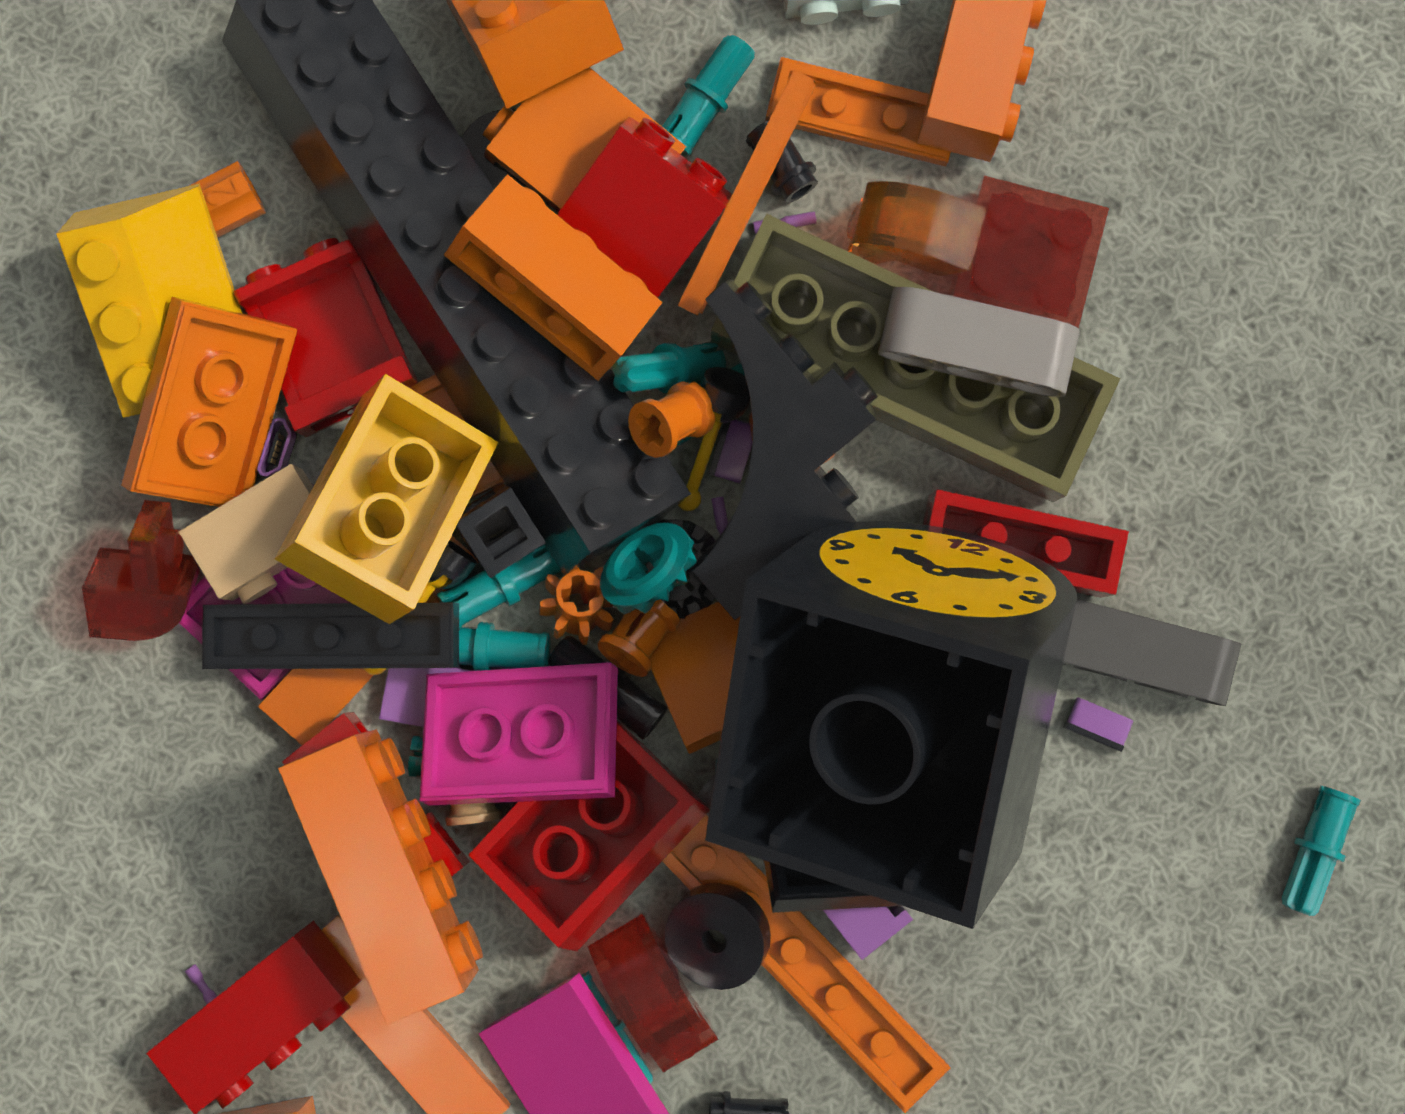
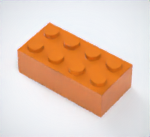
(383, 874)

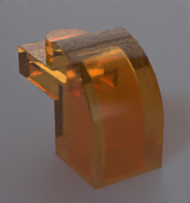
(915, 228)

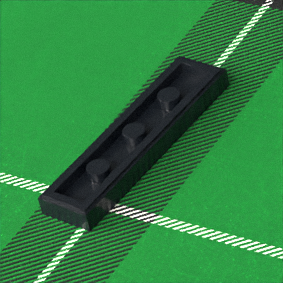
(328, 637)

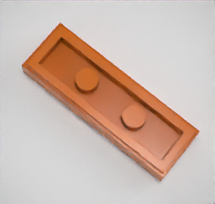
(860, 111)

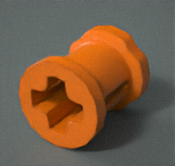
(663, 422)
(638, 638)

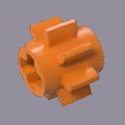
(566, 613)

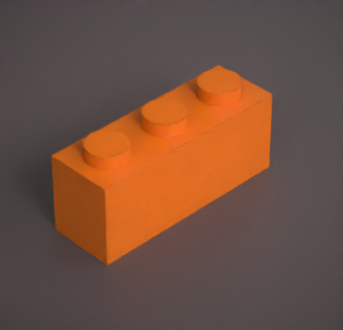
(977, 74)
(553, 277)

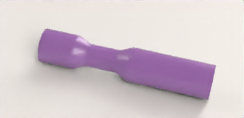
(795, 220)
(719, 513)
(197, 978)

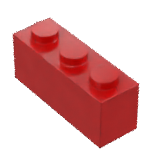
(1080, 550)
(256, 1020)

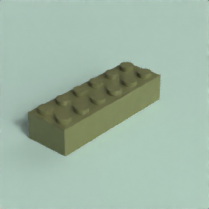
(839, 314)

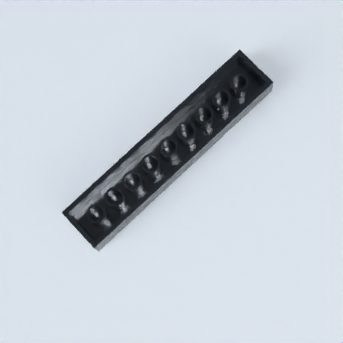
(401, 196)

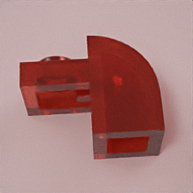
(144, 588)
(651, 994)

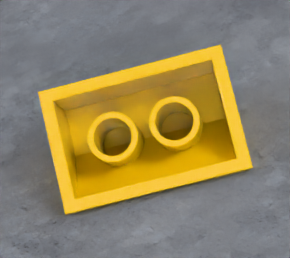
(130, 265)

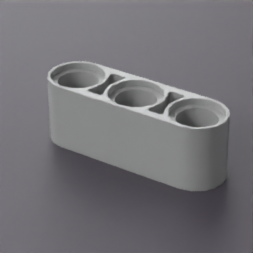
(979, 341)

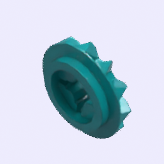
(625, 575)

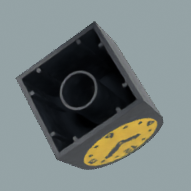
(892, 712)

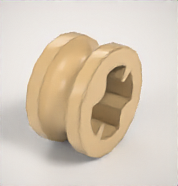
(473, 813)

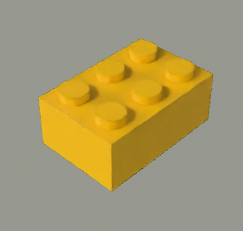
(387, 500)

